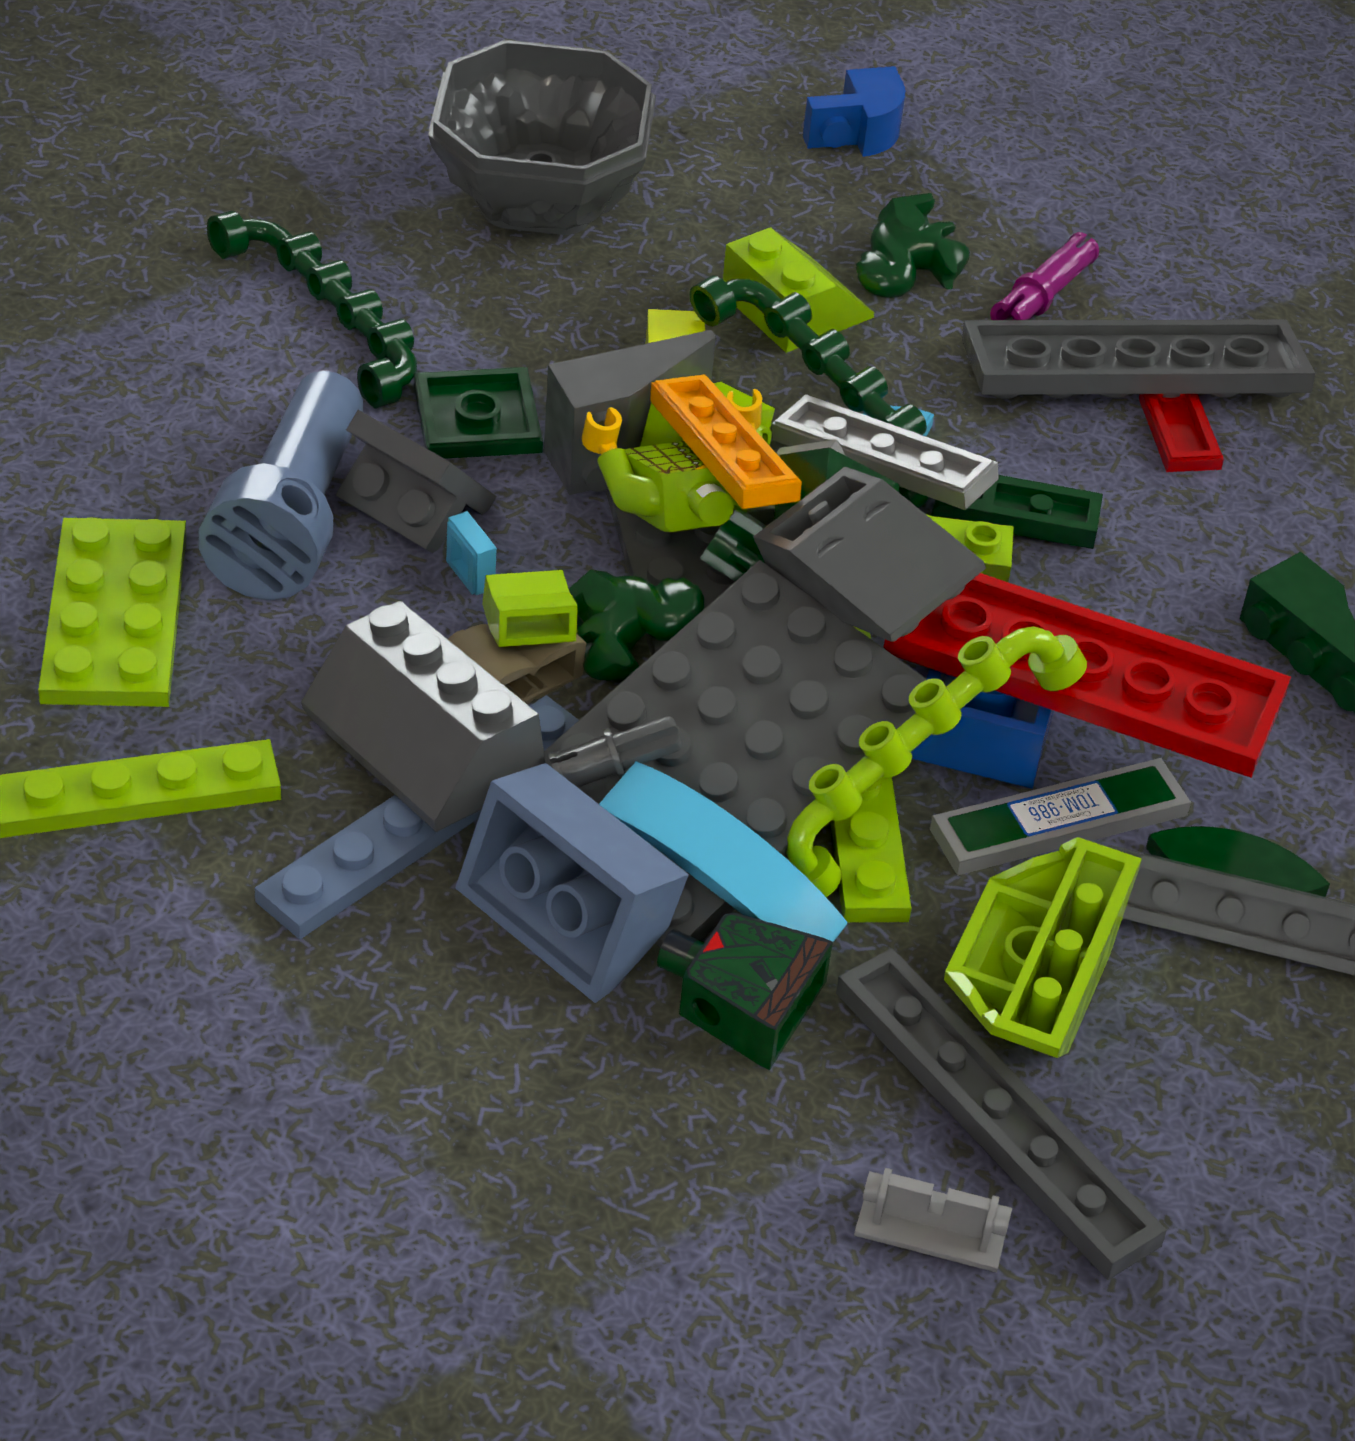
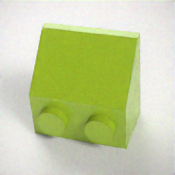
(788, 269)

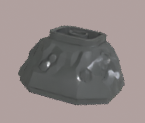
(542, 133)

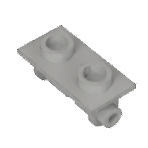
(931, 1222)

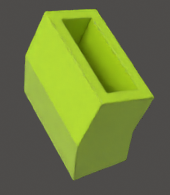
(529, 608)

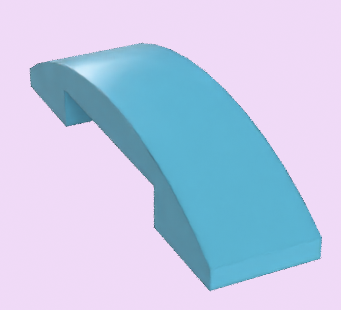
(720, 852)

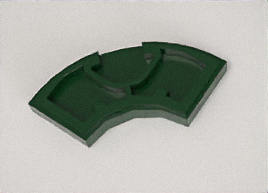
(1237, 855)

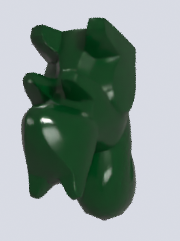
(906, 243)
(621, 610)

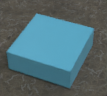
(469, 552)

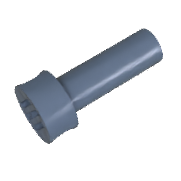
(274, 516)

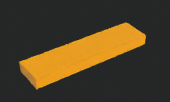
(725, 442)

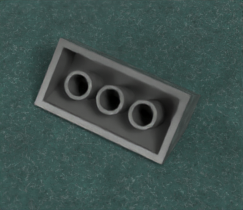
(421, 715)

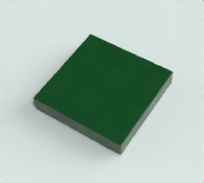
(478, 412)

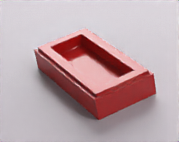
(1182, 432)

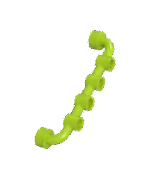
(1055, 664)

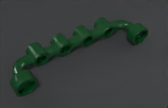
(377, 380)
(861, 391)

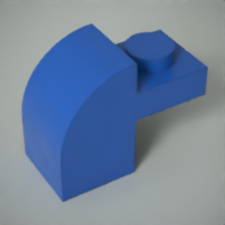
(862, 116)

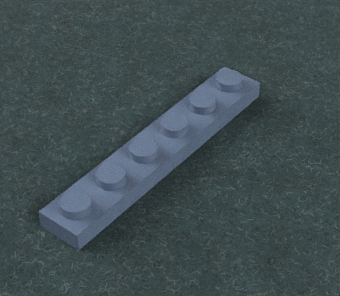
(368, 852)

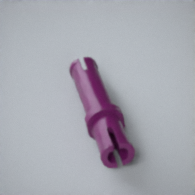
(1035, 290)

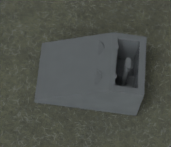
(867, 554)

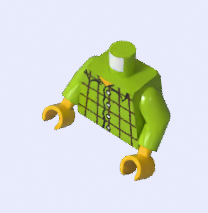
(664, 480)

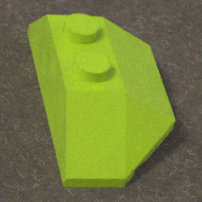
(1043, 943)

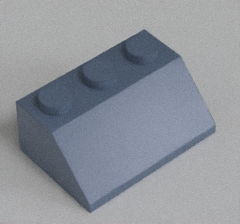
(568, 879)

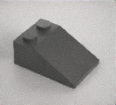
(616, 381)

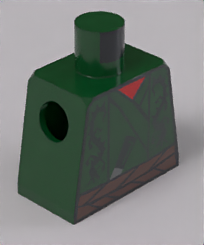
(748, 982)

